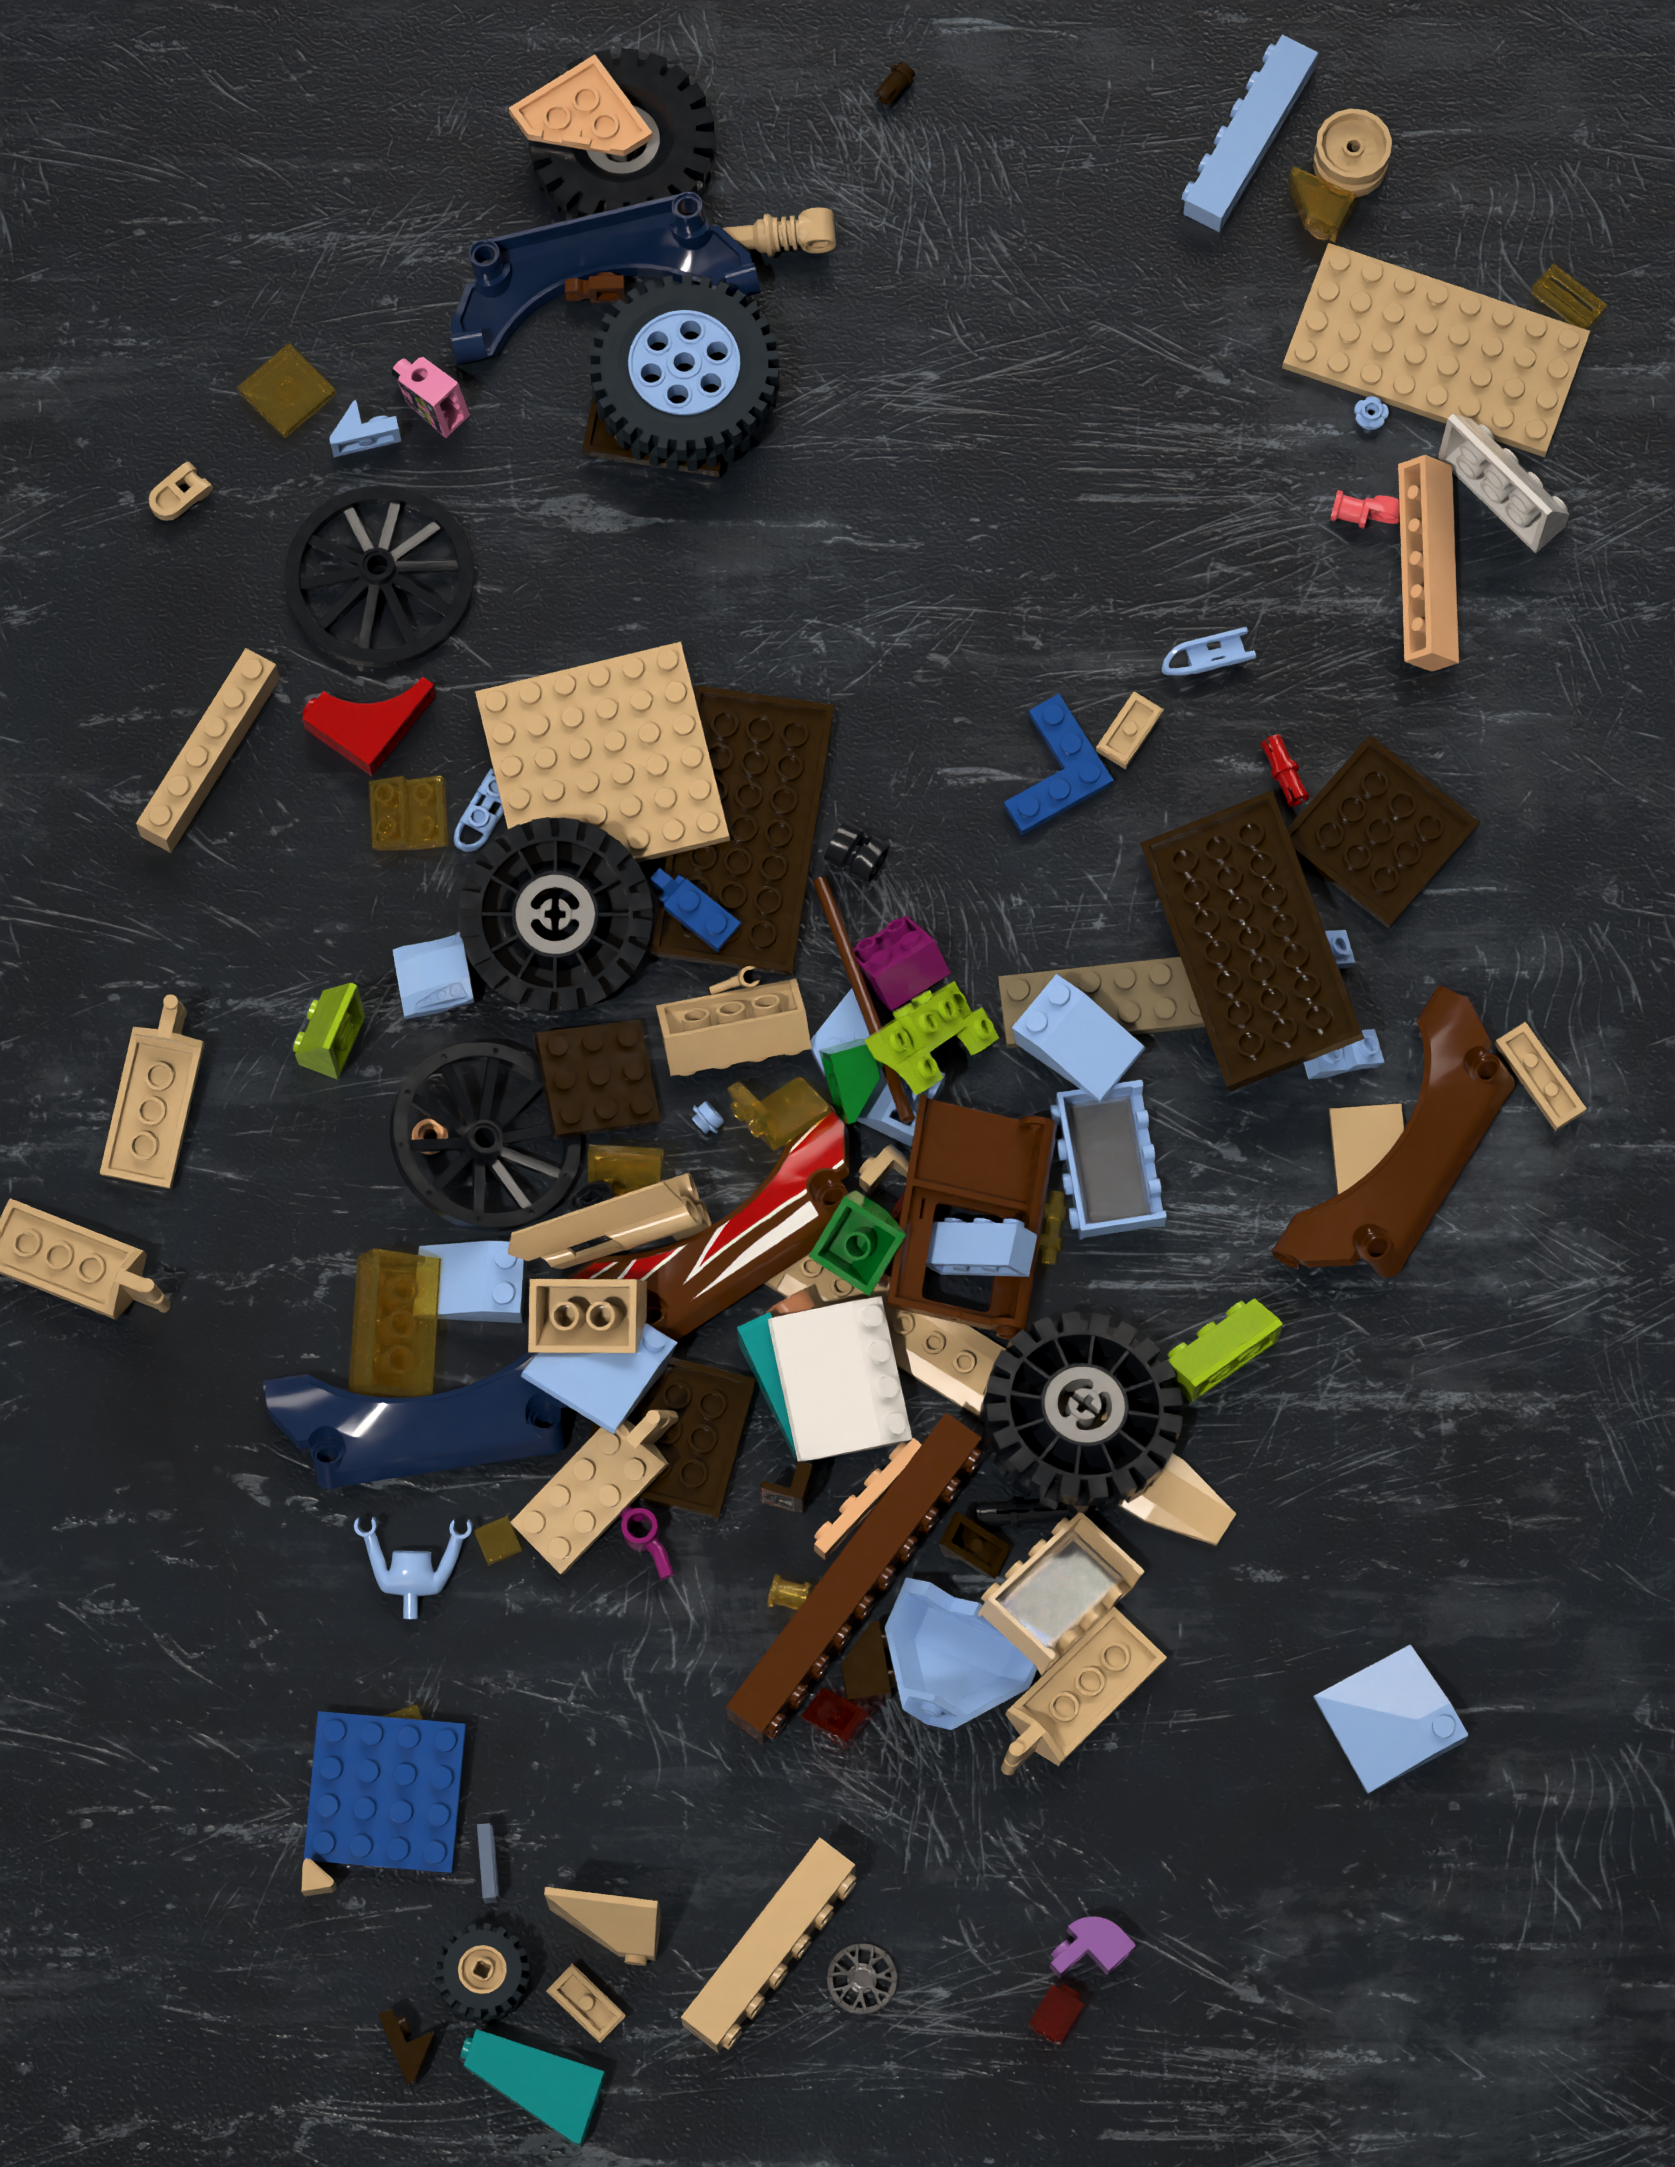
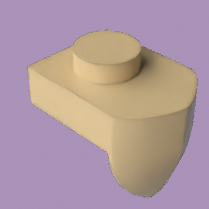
(877, 1169)

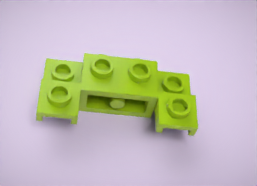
(921, 1028)

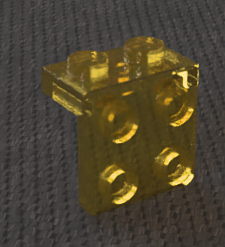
(781, 1114)

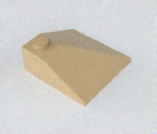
(618, 1923)

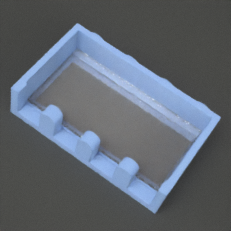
(1108, 1161)

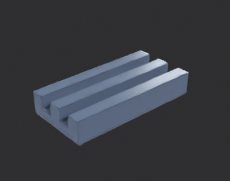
(488, 1863)

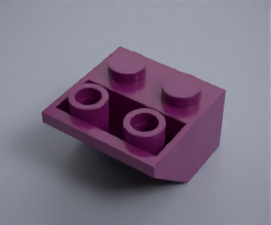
(900, 962)

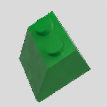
(850, 1077)
(859, 1242)

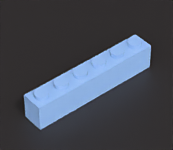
(1249, 133)

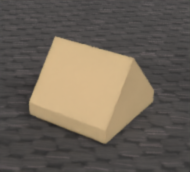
(315, 1880)

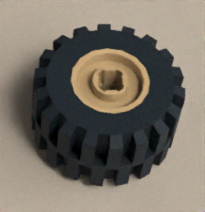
(482, 1973)

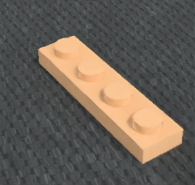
(857, 1508)

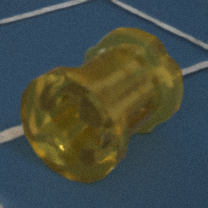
(787, 1593)

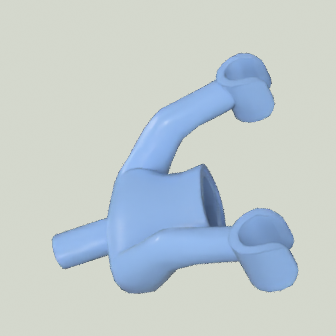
(411, 1571)

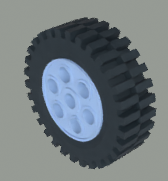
(706, 421)

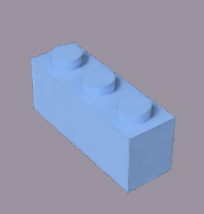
(981, 1248)

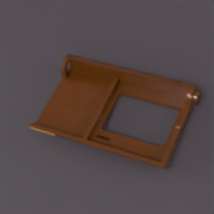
(979, 1166)

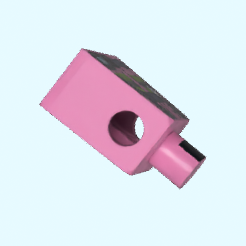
(432, 394)

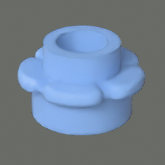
(1373, 421)
(707, 1118)

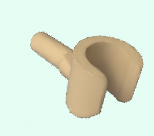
(733, 982)

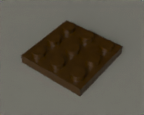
(597, 1078)

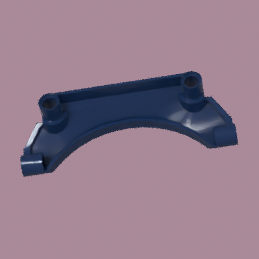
(628, 241)
(387, 1438)

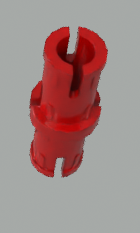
(1285, 770)

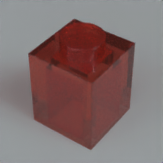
(1056, 2014)

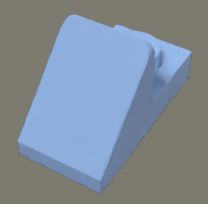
(353, 436)

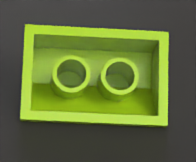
(1224, 1348)

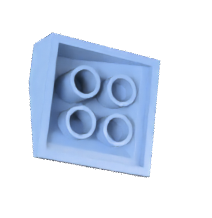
(603, 1384)
(1391, 1718)

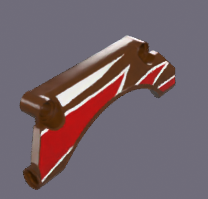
(749, 1245)

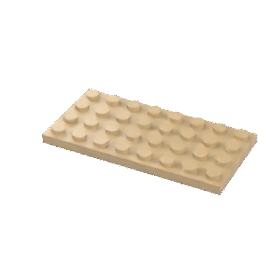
(1435, 348)

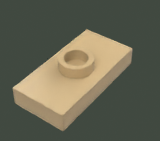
(1129, 730)
(586, 2003)

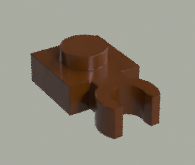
(599, 288)

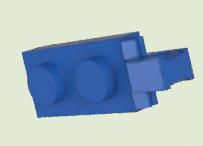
(695, 910)

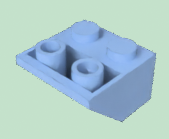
(882, 1114)

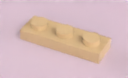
(1540, 1076)

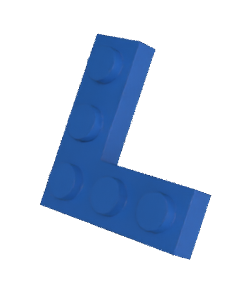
(1080, 775)

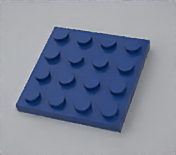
(385, 1792)

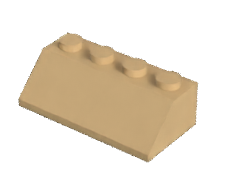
(734, 1027)

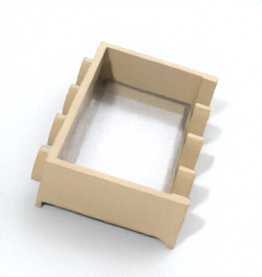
(1060, 1590)

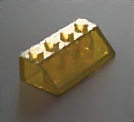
(394, 1324)

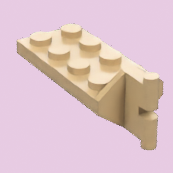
(153, 1101)
(74, 1262)
(594, 1489)
(1081, 1691)

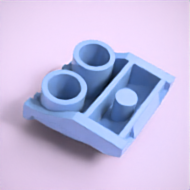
(433, 976)

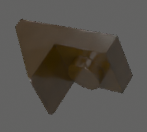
(973, 1546)
(410, 2055)

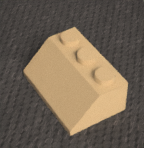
(586, 1315)

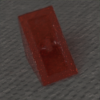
(836, 1718)

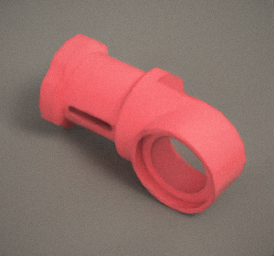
(1355, 510)

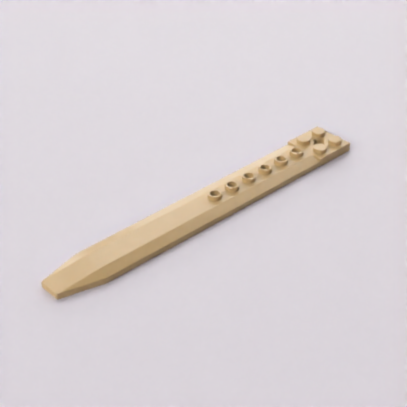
(958, 1365)

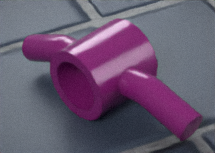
(648, 1542)

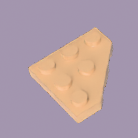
(582, 112)

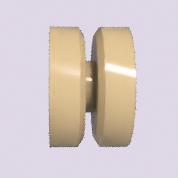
(1353, 151)

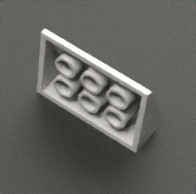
(1502, 482)
(840, 1379)

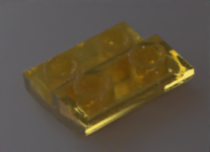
(408, 813)

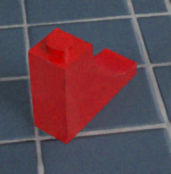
(366, 731)

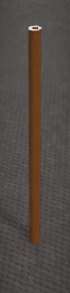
(861, 991)

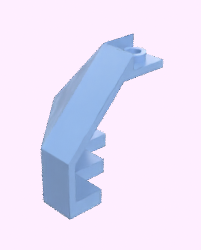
(950, 1658)

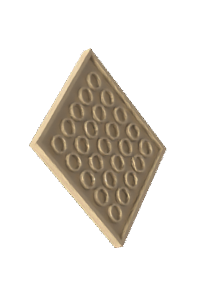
(610, 749)

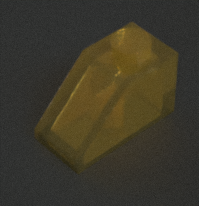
(1320, 204)

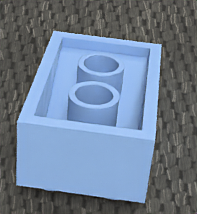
(1076, 1038)
(479, 1281)

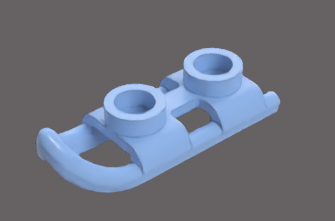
(1201, 658)
(479, 816)

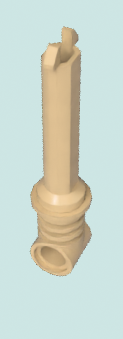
(811, 230)

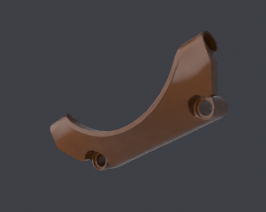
(1397, 1199)

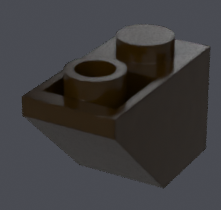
(865, 1668)

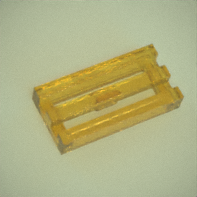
(1559, 307)

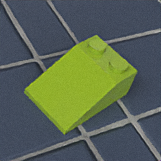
(331, 1030)

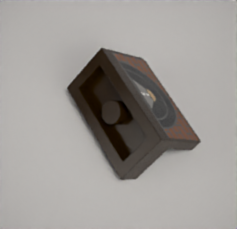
(790, 1498)

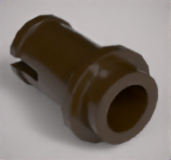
(893, 85)

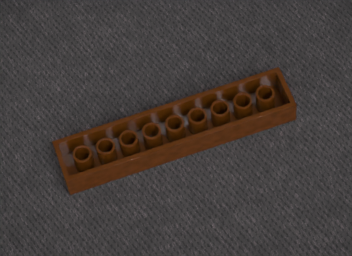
(854, 1579)

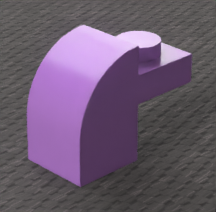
(1096, 1937)

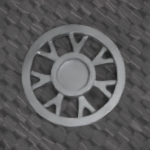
(861, 1979)

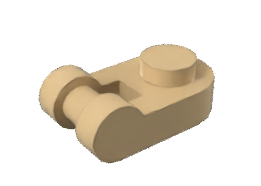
(167, 498)

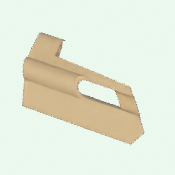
(628, 1220)

